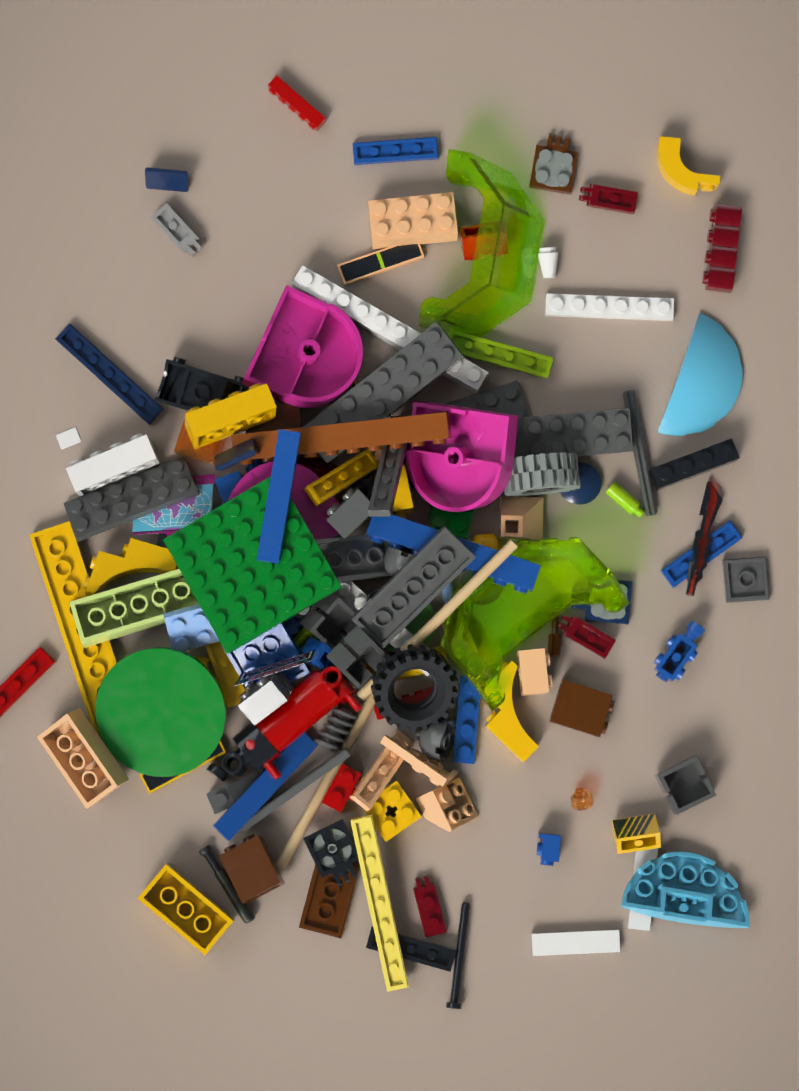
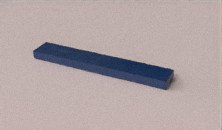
(109, 374)

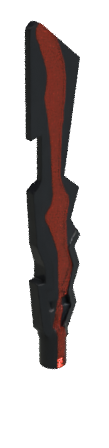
(702, 540)

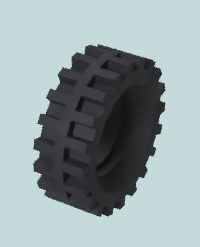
(422, 712)

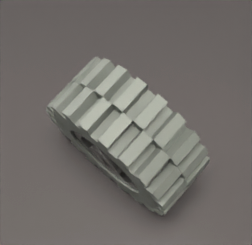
(543, 474)

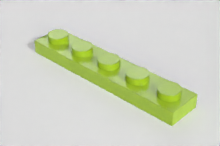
(502, 354)

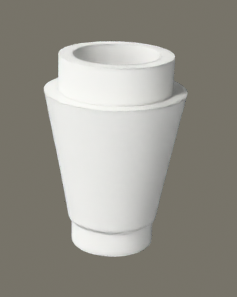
(548, 261)

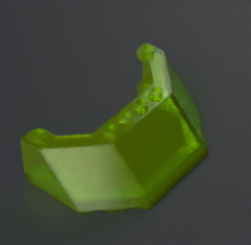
(503, 254)
(501, 619)

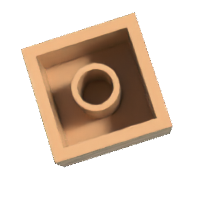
(533, 672)

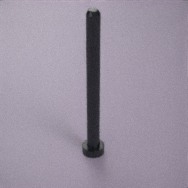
(459, 957)

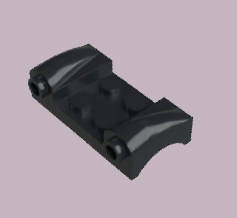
(192, 387)

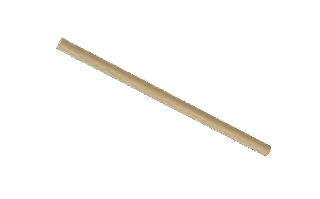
(452, 604)
(323, 787)

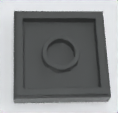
(745, 579)

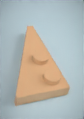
(420, 762)

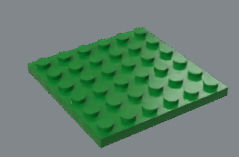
(236, 590)

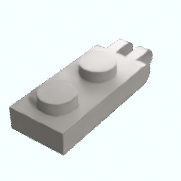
(176, 229)

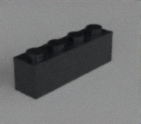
(694, 464)

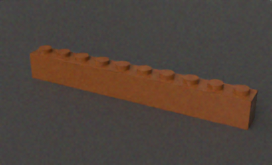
(355, 435)

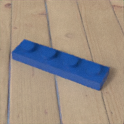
(466, 723)

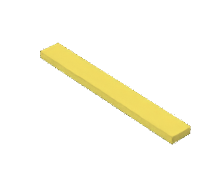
(379, 902)

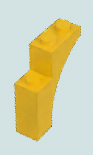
(139, 558)
(505, 722)

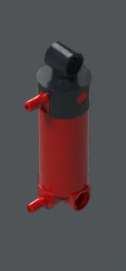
(304, 708)

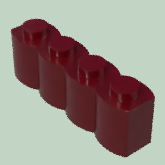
(723, 248)

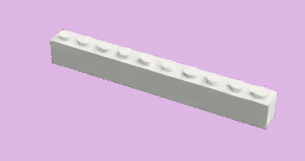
(380, 324)

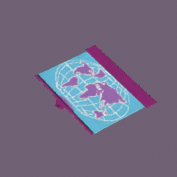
(181, 514)

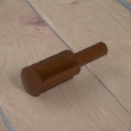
(554, 640)

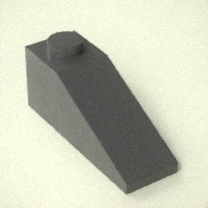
(225, 796)

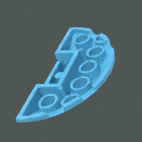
(706, 381)
(686, 890)

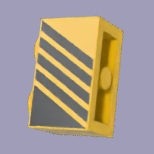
(636, 833)

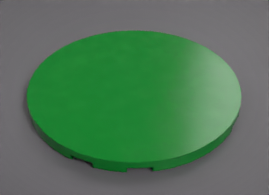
(160, 712)

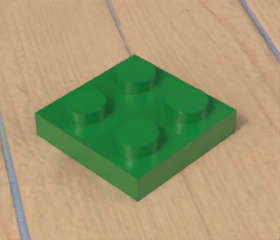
(457, 522)

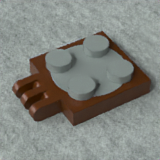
(554, 166)

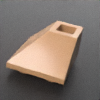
(521, 518)
(448, 805)

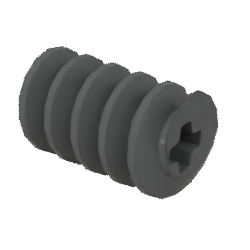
(336, 728)

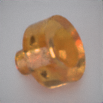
(581, 799)

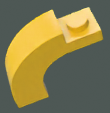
(676, 173)

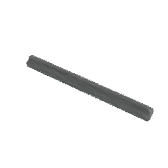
(640, 455)

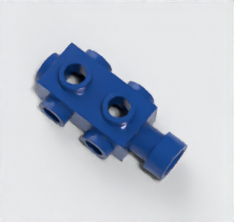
(675, 658)

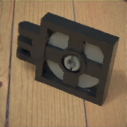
(333, 851)

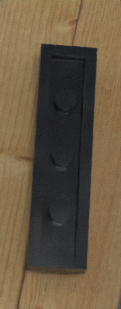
(420, 951)

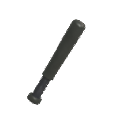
(242, 909)

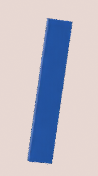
(279, 496)
(264, 787)

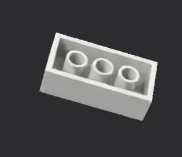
(113, 465)

